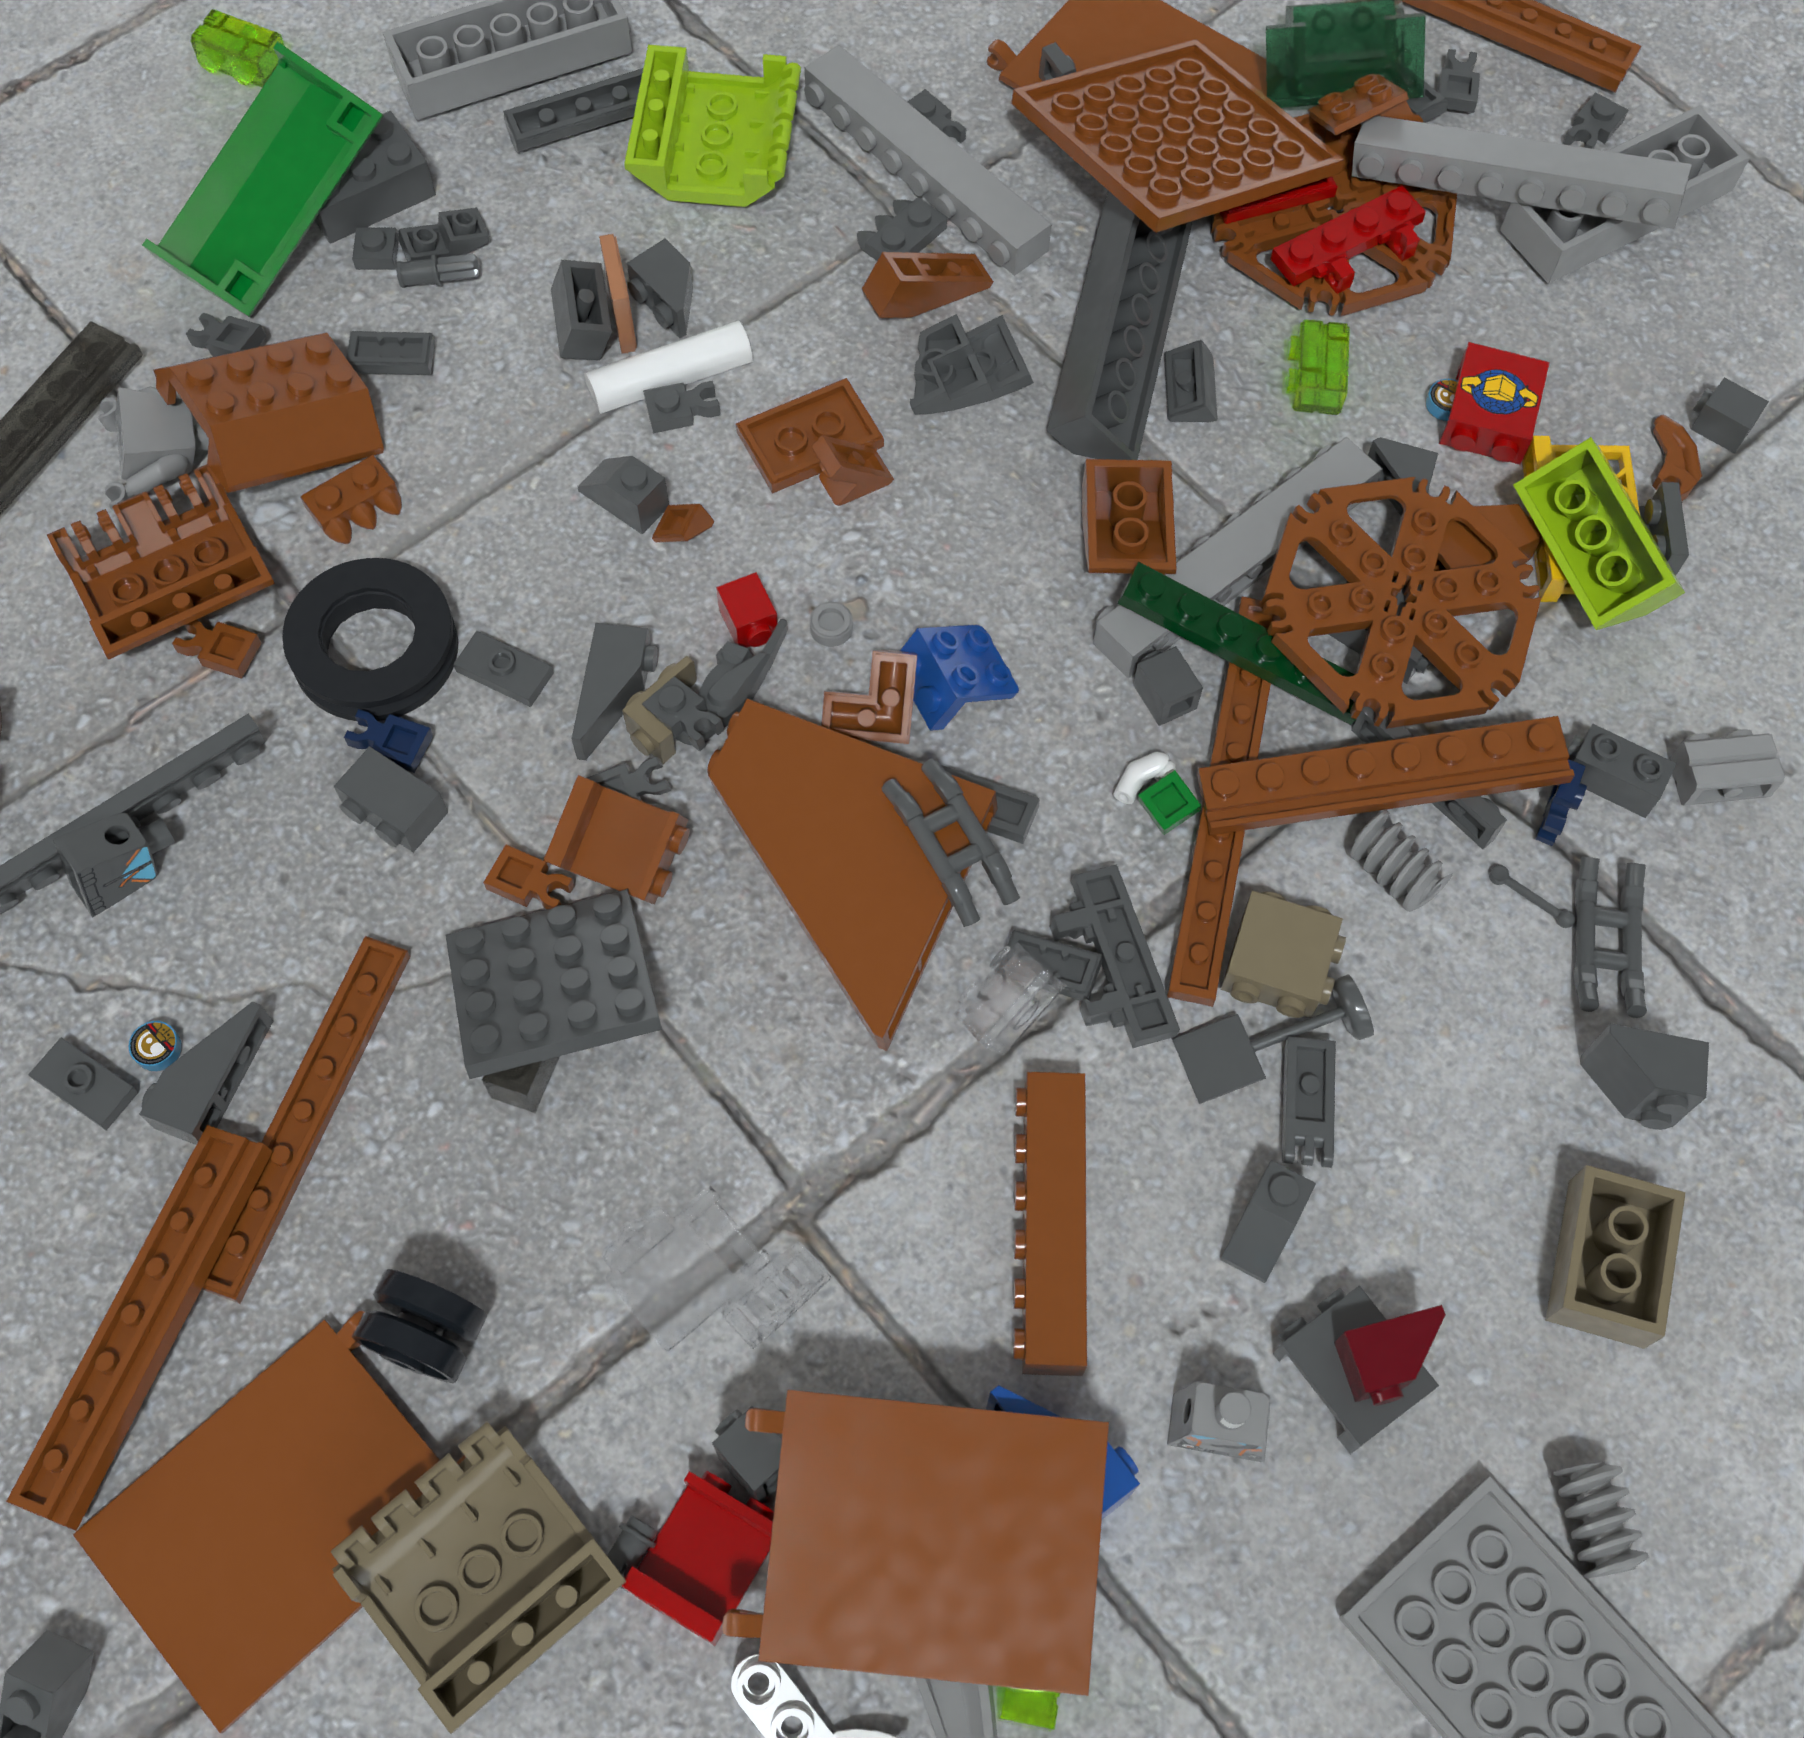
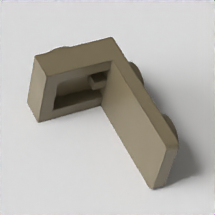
(646, 730)

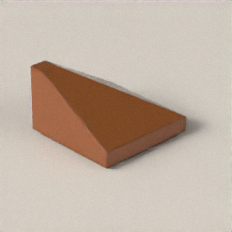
(682, 523)

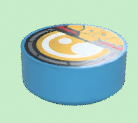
(1441, 398)
(155, 1046)

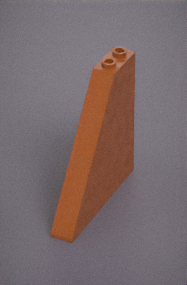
(842, 851)

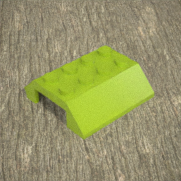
(711, 132)

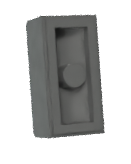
(1190, 383)

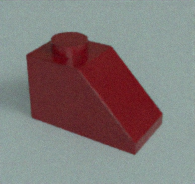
(1387, 1354)

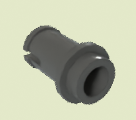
(631, 1544)

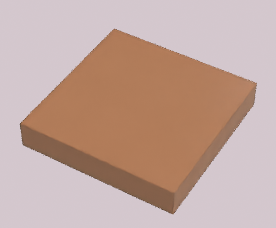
(618, 293)

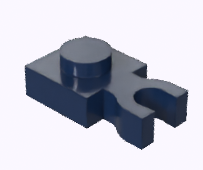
(396, 739)
(1560, 800)

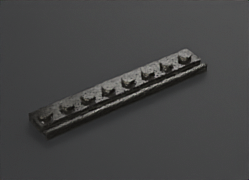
(60, 404)

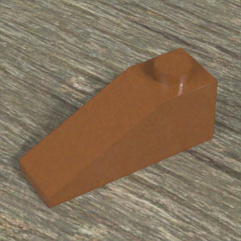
(919, 282)

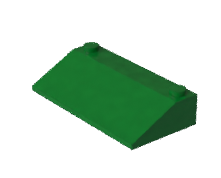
(267, 183)

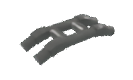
(944, 866)
(1627, 919)

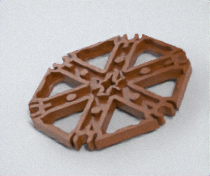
(1270, 230)
(1371, 590)

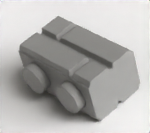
(1726, 768)

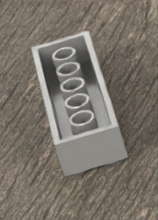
(501, 48)
(1565, 241)

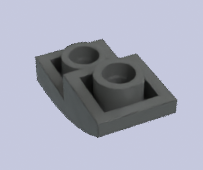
(455, 234)

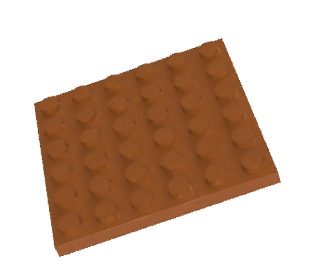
(1176, 134)

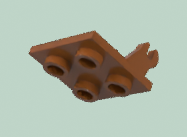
(1369, 97)

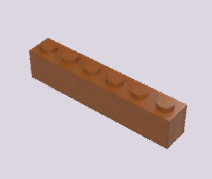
(1053, 1225)

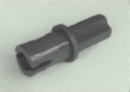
(437, 270)

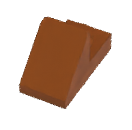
(849, 469)

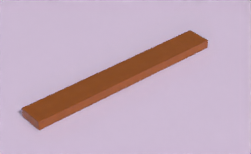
(308, 1110)

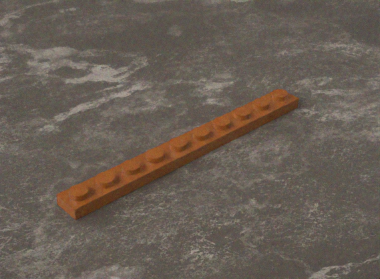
(1217, 856)

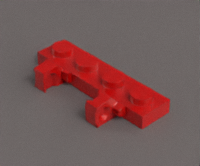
(1329, 246)

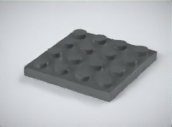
(550, 984)

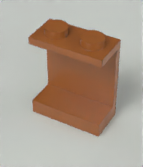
(617, 840)

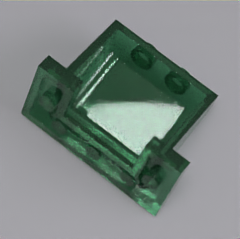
(1339, 42)

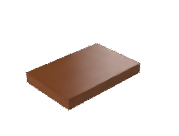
(784, 435)

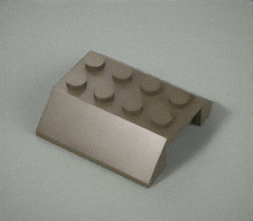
(475, 1573)

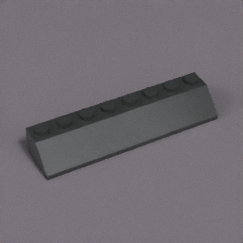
(1118, 336)

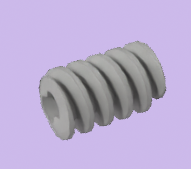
(1398, 863)
(1601, 1518)

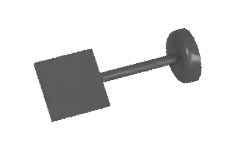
(1224, 1059)

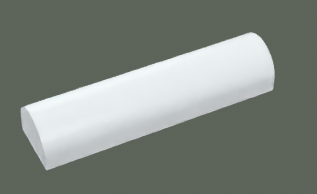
(670, 364)

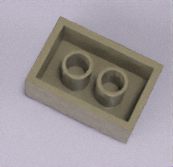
(1616, 1257)

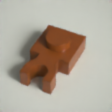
(220, 649)
(524, 877)

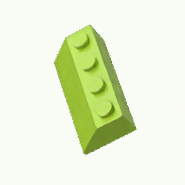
(1598, 537)

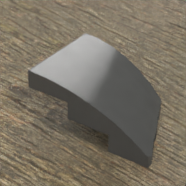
(965, 367)

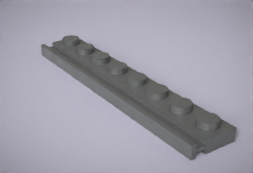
(155, 792)

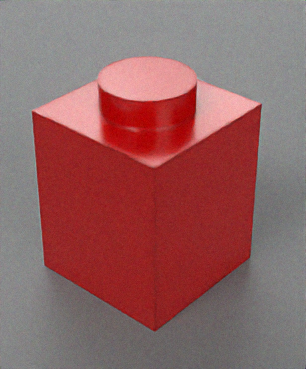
(747, 611)

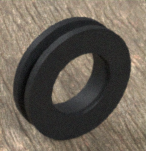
(358, 588)

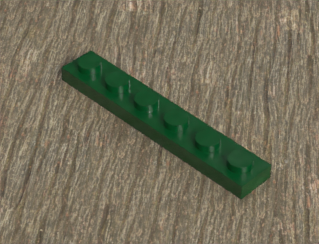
(1222, 634)

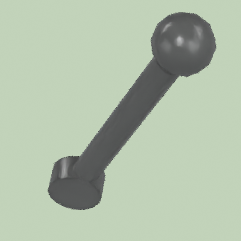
(1500, 875)

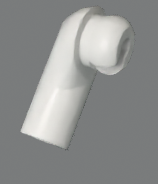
(1152, 765)

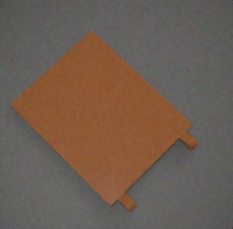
(1115, 30)
(238, 1523)
(932, 1542)

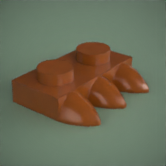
(353, 498)

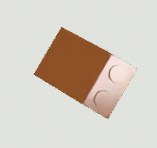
(1128, 515)

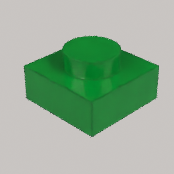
(1169, 802)

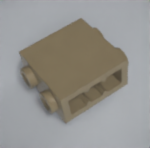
(1284, 955)

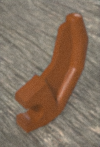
(1681, 456)

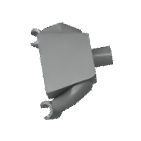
(153, 440)

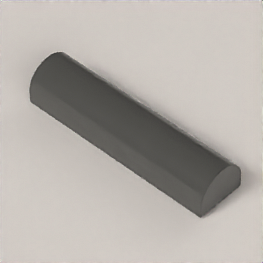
(573, 111)

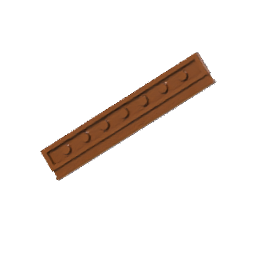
(1543, 35)
(1384, 775)
(139, 1328)

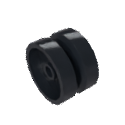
(423, 1317)

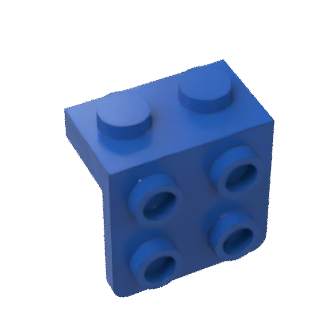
(955, 669)

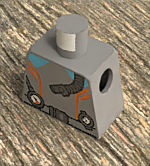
(1220, 1421)

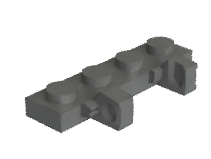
(1134, 988)

